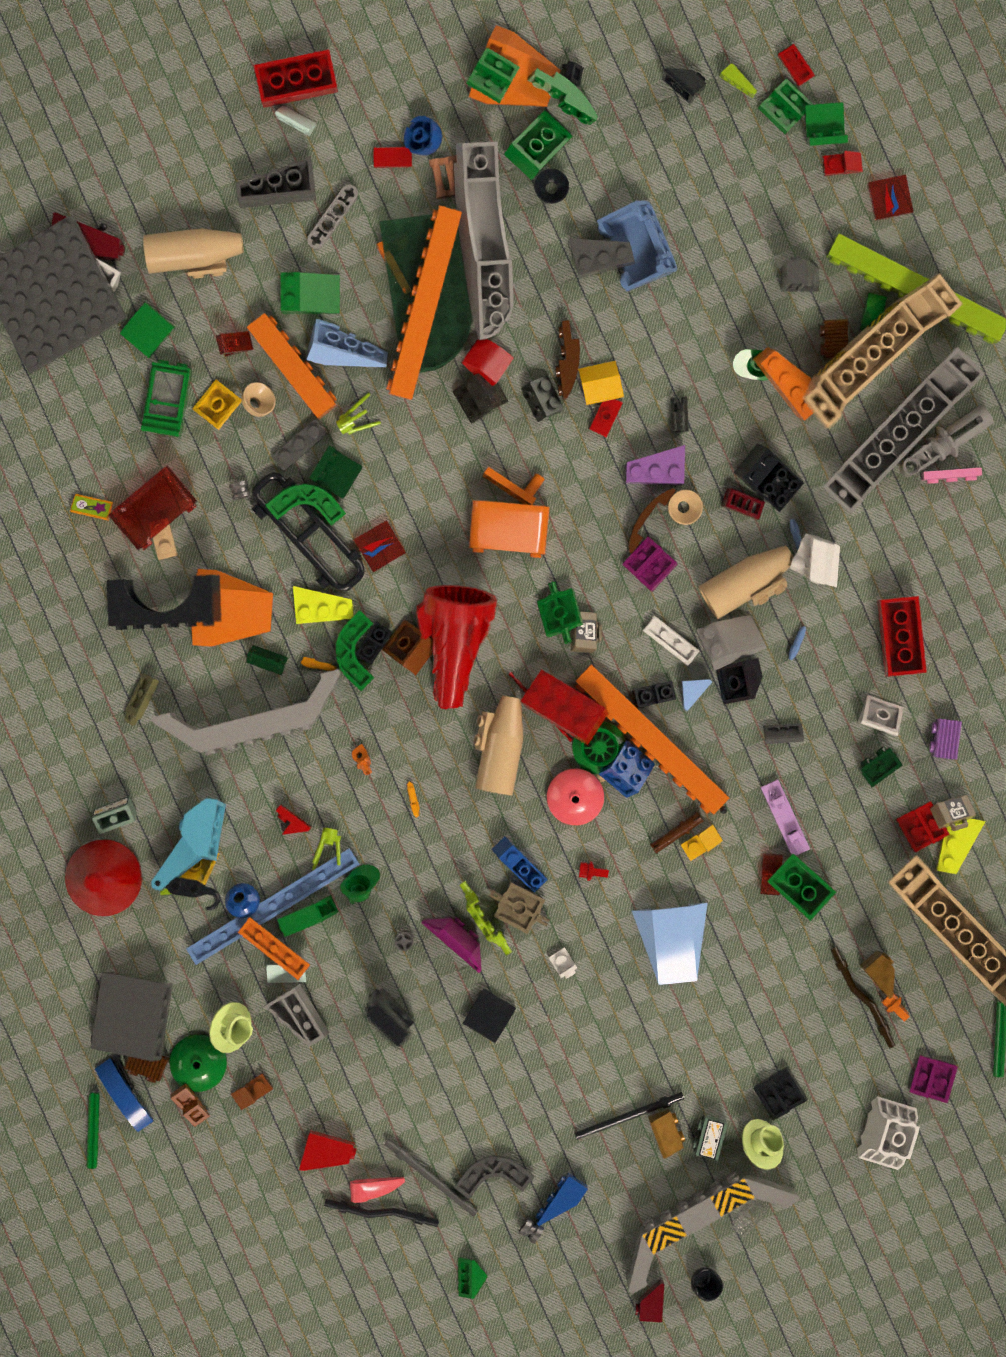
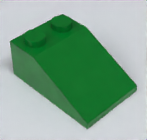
(537, 145)
(310, 293)
(801, 887)

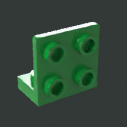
(825, 124)

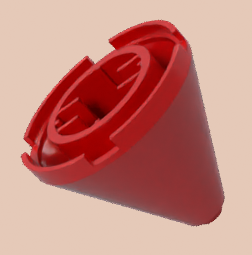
(103, 877)

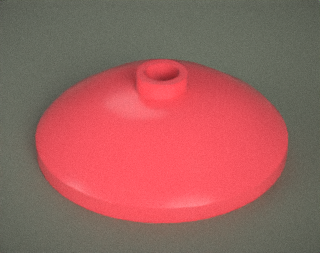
(570, 784)

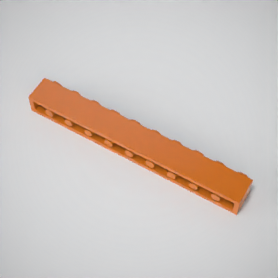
(425, 302)
(653, 740)

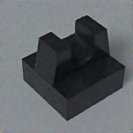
(573, 72)

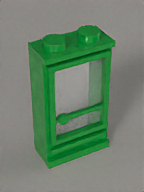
(166, 398)

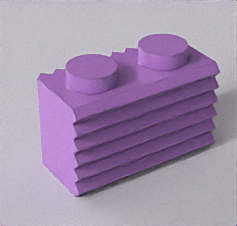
(945, 738)

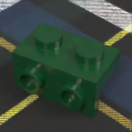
(880, 766)

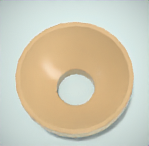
(262, 395)
(694, 507)

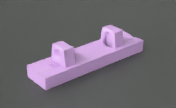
(784, 817)

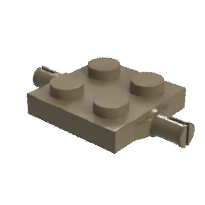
(519, 908)

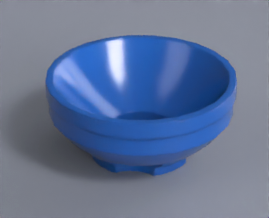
(247, 906)

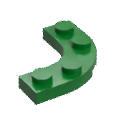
(306, 494)
(346, 649)

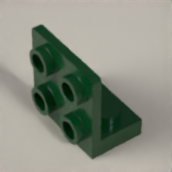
(336, 472)

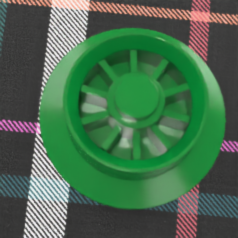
(600, 750)

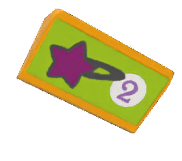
(91, 507)

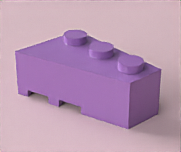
(659, 468)

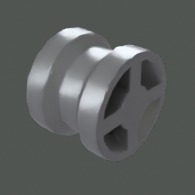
(239, 490)
(406, 942)

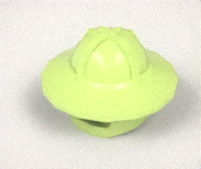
(230, 1027)
(762, 1143)

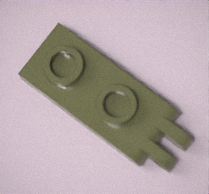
(140, 699)

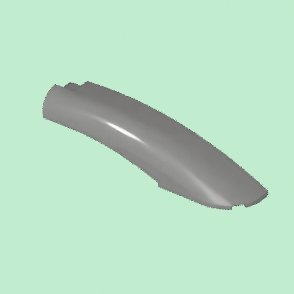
(483, 236)

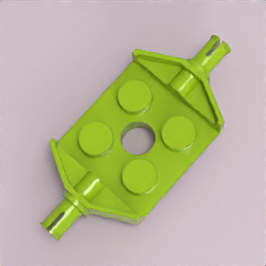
(486, 927)

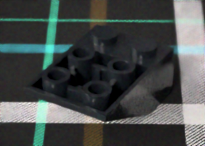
(768, 477)

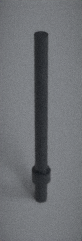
(663, 1102)

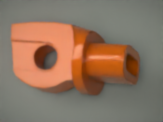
(364, 761)
(894, 1004)

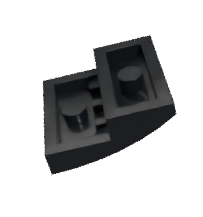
(489, 1015)
(780, 1093)

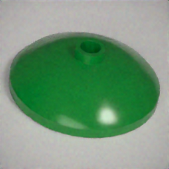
(197, 1049)

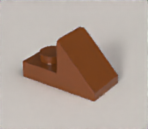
(252, 1091)

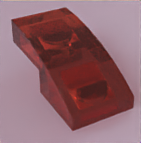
(770, 865)

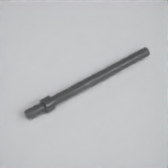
(402, 1154)

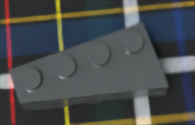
(278, 186)

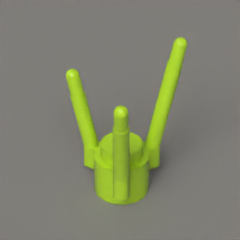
(346, 423)
(328, 837)

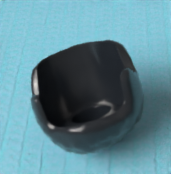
(707, 1284)

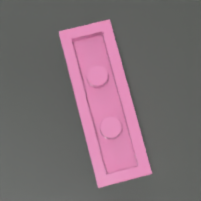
(951, 475)

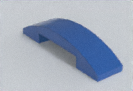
(123, 1095)

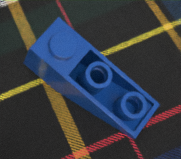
(519, 864)
(566, 1197)

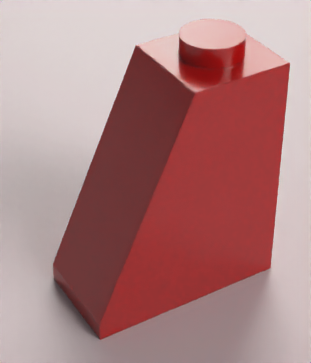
(326, 1151)

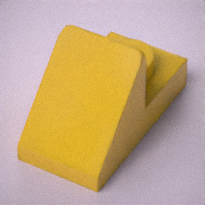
(701, 842)

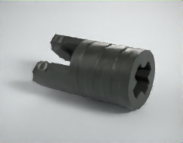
(679, 419)

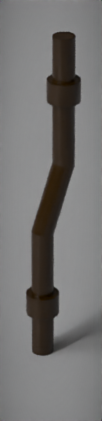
(883, 1028)

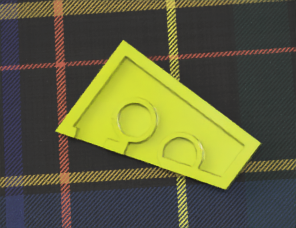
(320, 607)
(957, 845)

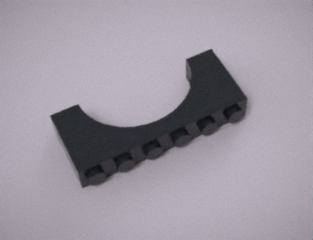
(200, 606)
(388, 1017)

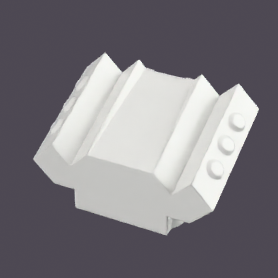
(817, 560)
(889, 1133)

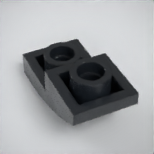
(373, 643)
(654, 694)

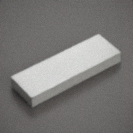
(671, 640)

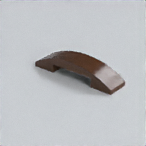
(635, 538)

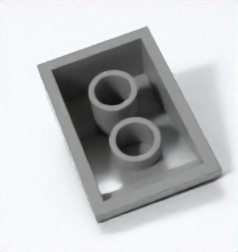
(730, 640)

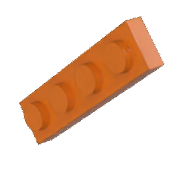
(274, 948)

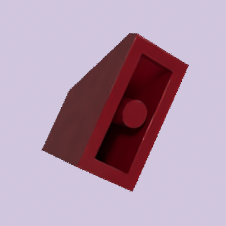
(651, 1304)

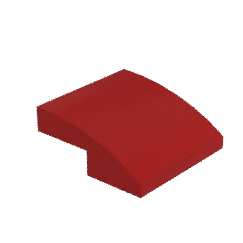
(487, 360)
(920, 827)

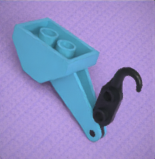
(199, 840)

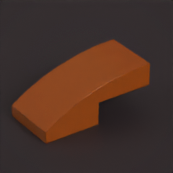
(191, 1106)

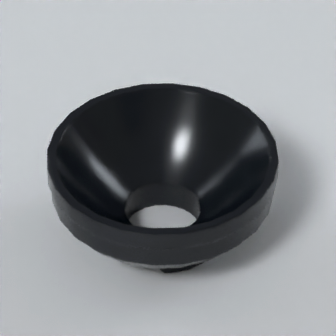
(551, 176)

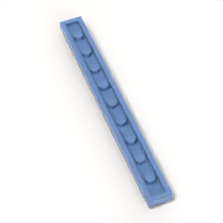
(274, 905)

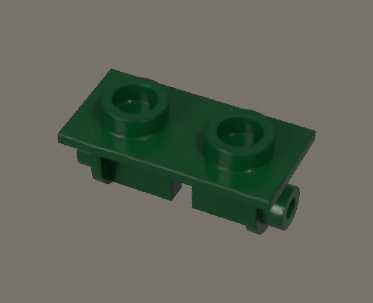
(266, 659)

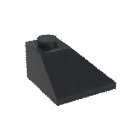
(684, 82)
(739, 680)

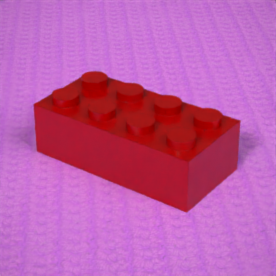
(296, 78)
(901, 636)
(564, 707)

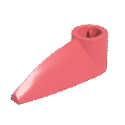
(367, 1189)

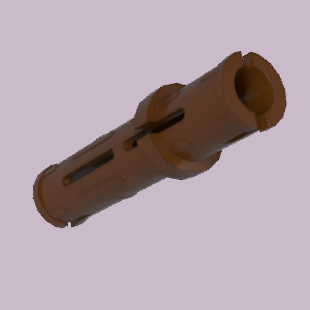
(683, 828)

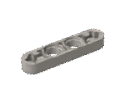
(334, 218)

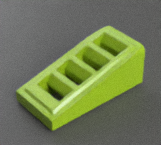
(738, 80)

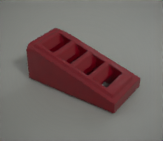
(728, 497)

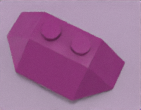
(457, 938)

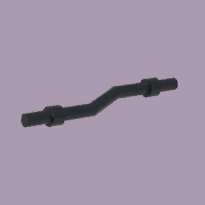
(419, 1218)

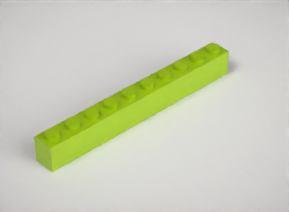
(903, 280)

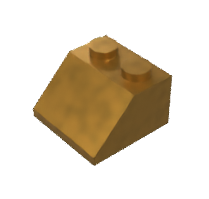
(881, 971)
(666, 1133)

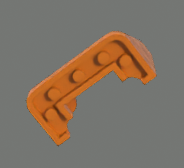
(509, 527)

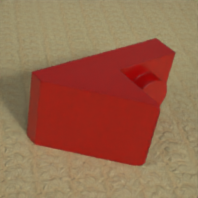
(844, 163)
(296, 824)

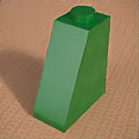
(307, 916)

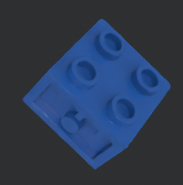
(628, 770)

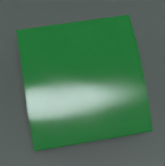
(493, 75)
(785, 106)
(147, 330)

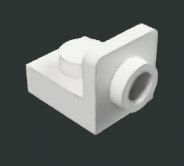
(563, 963)

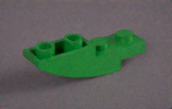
(571, 98)

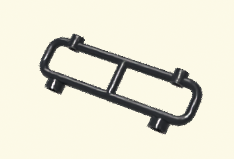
(325, 580)

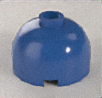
(423, 136)

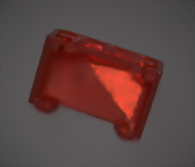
(153, 507)

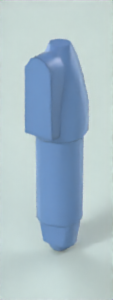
(795, 531)
(797, 642)

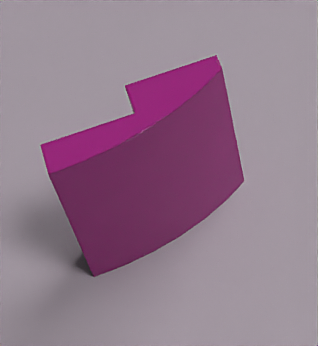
(650, 564)
(933, 1079)

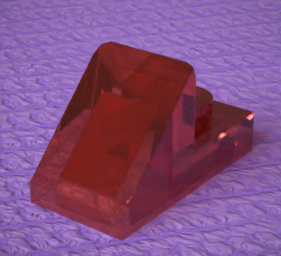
(234, 343)

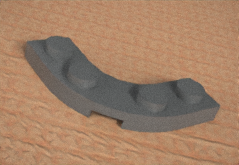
(493, 1167)

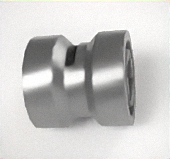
(531, 1230)

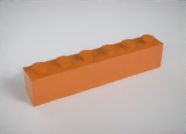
(292, 367)

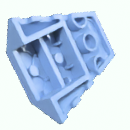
(673, 940)

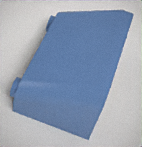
(650, 249)

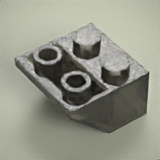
(479, 397)

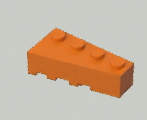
(787, 380)

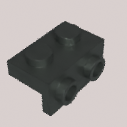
(542, 398)

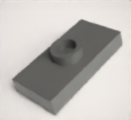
(783, 733)

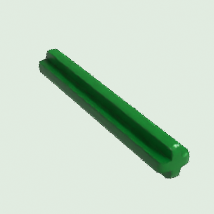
(1000, 1041)
(93, 1130)

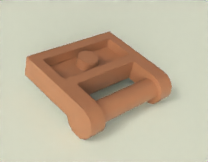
(449, 164)

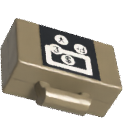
(586, 636)
(953, 812)

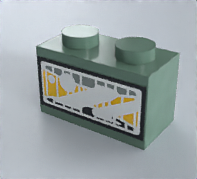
(114, 815)
(710, 1137)

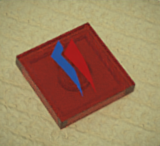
(890, 197)
(379, 546)

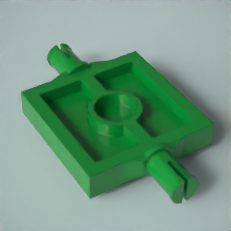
(560, 612)

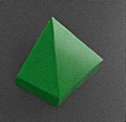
(873, 308)
(470, 1278)

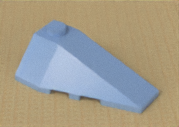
(337, 348)

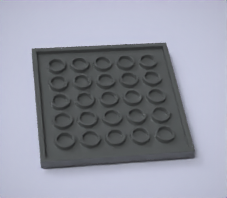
(55, 295)

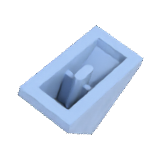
(692, 691)

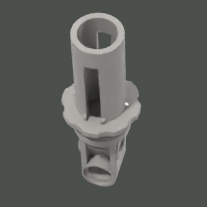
(942, 444)

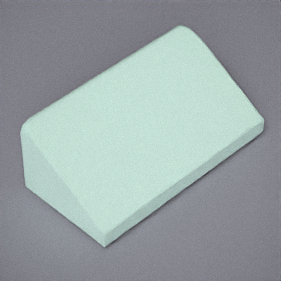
(295, 120)
(277, 974)

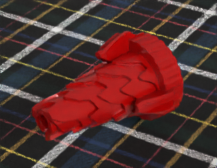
(458, 624)

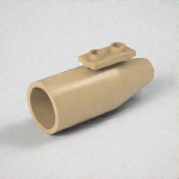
(197, 250)
(750, 579)
(501, 745)

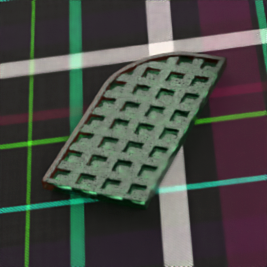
(403, 247)

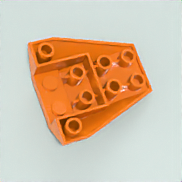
(518, 51)
(244, 612)

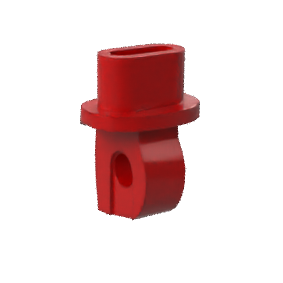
(588, 870)

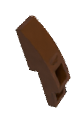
(567, 368)

